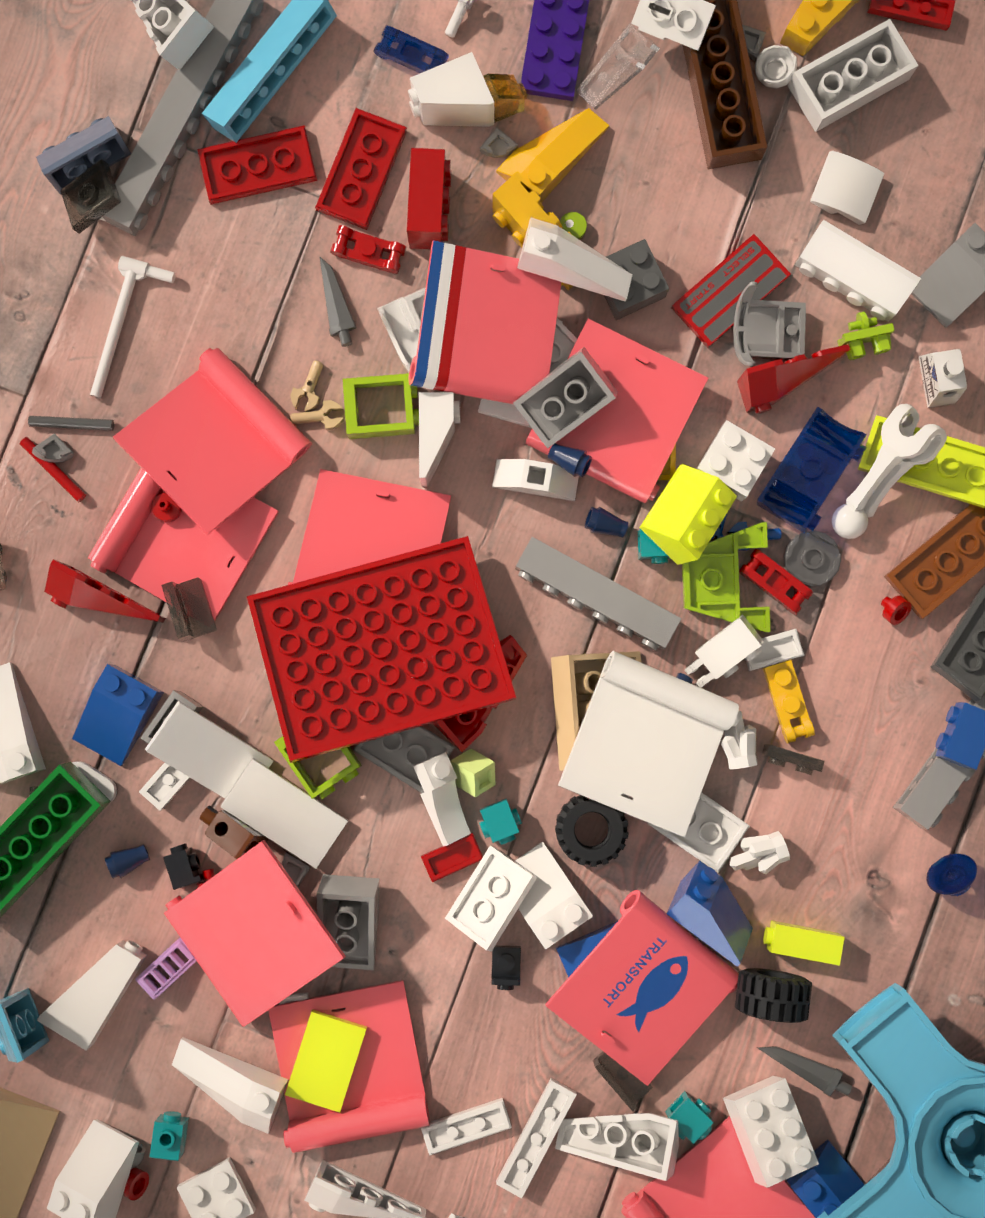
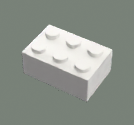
(770, 1131)

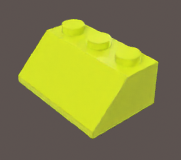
(688, 513)

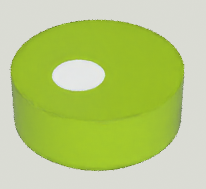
(574, 223)

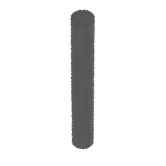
(71, 423)

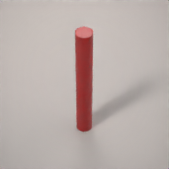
(55, 472)

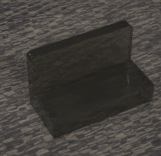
(189, 609)
(621, 1080)

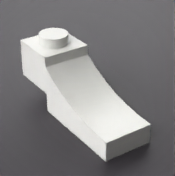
(442, 798)

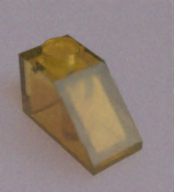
(507, 95)

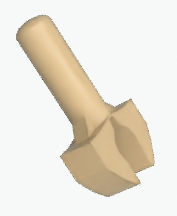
(308, 388)
(319, 416)

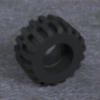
(586, 854)
(773, 995)

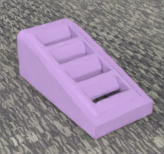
(148, 984)

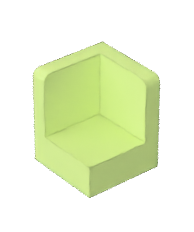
(474, 772)

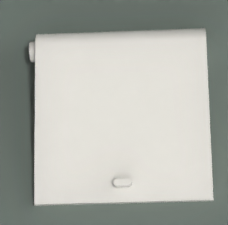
(647, 741)

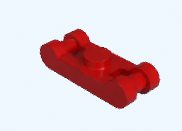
(368, 250)
(776, 581)

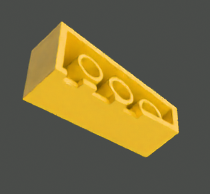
(813, 22)
(514, 208)

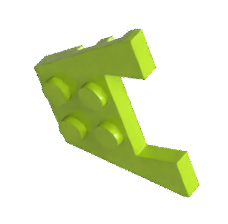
(713, 579)

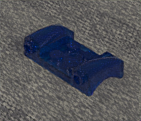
(811, 471)

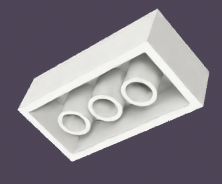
(852, 75)

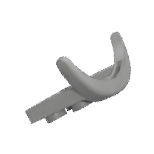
(768, 328)

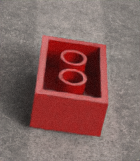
(428, 197)

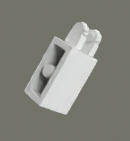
(726, 650)

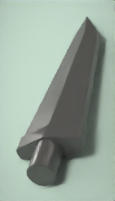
(338, 312)
(816, 1073)

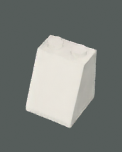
(452, 95)

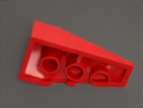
(772, 381)
(79, 590)
(467, 727)

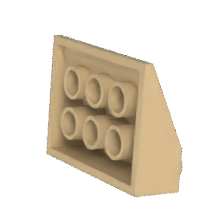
(573, 688)
(23, 1139)

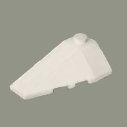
(564, 258)
(18, 743)
(237, 1086)
(628, 1141)
(349, 1194)

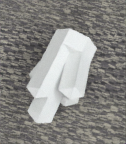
(740, 745)
(761, 851)

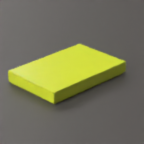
(325, 1060)

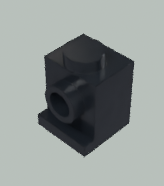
(183, 866)

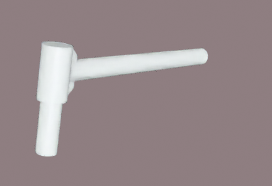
(132, 271)

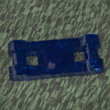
(409, 51)

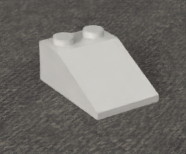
(436, 427)
(552, 903)
(94, 1174)

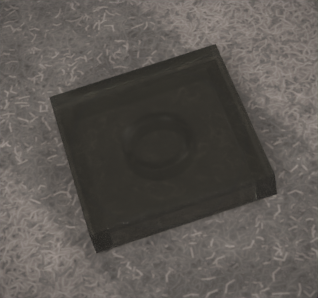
(90, 196)

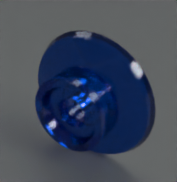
(952, 874)

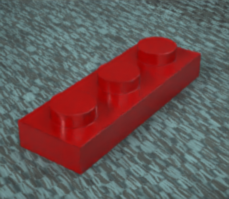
(921, 12)

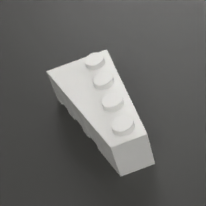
(174, 28)

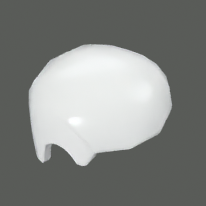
(775, 66)

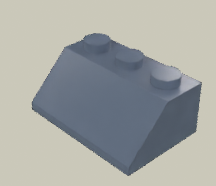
(81, 151)

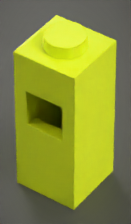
(804, 942)

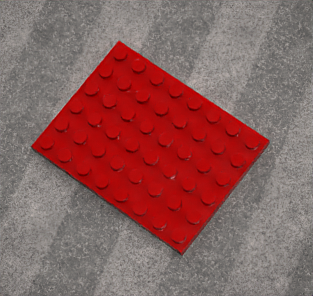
(380, 649)

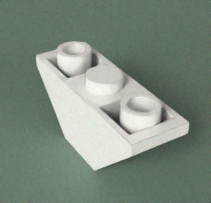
(535, 478)

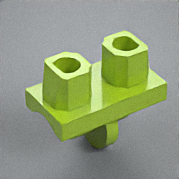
(878, 336)

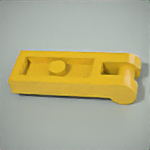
(788, 700)

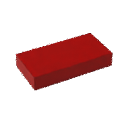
(452, 857)

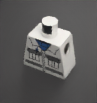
(943, 374)

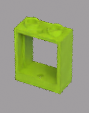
(355, 431)
(327, 787)

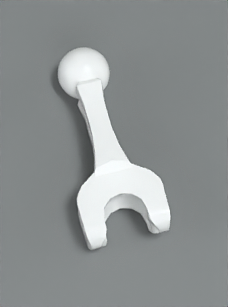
(897, 455)

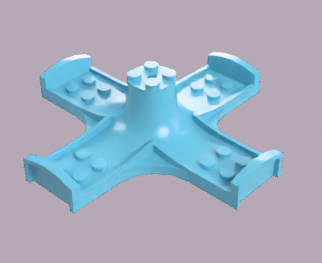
(935, 1111)

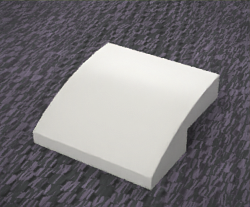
(847, 187)

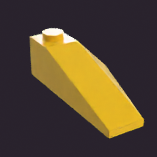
(554, 153)

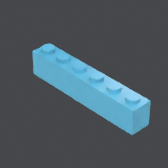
(268, 66)

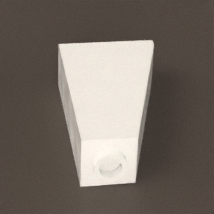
(92, 999)

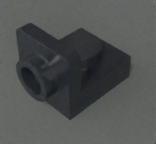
(506, 967)

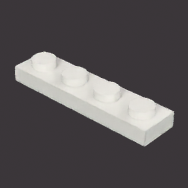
(536, 1138)

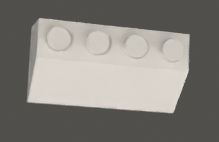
(856, 272)

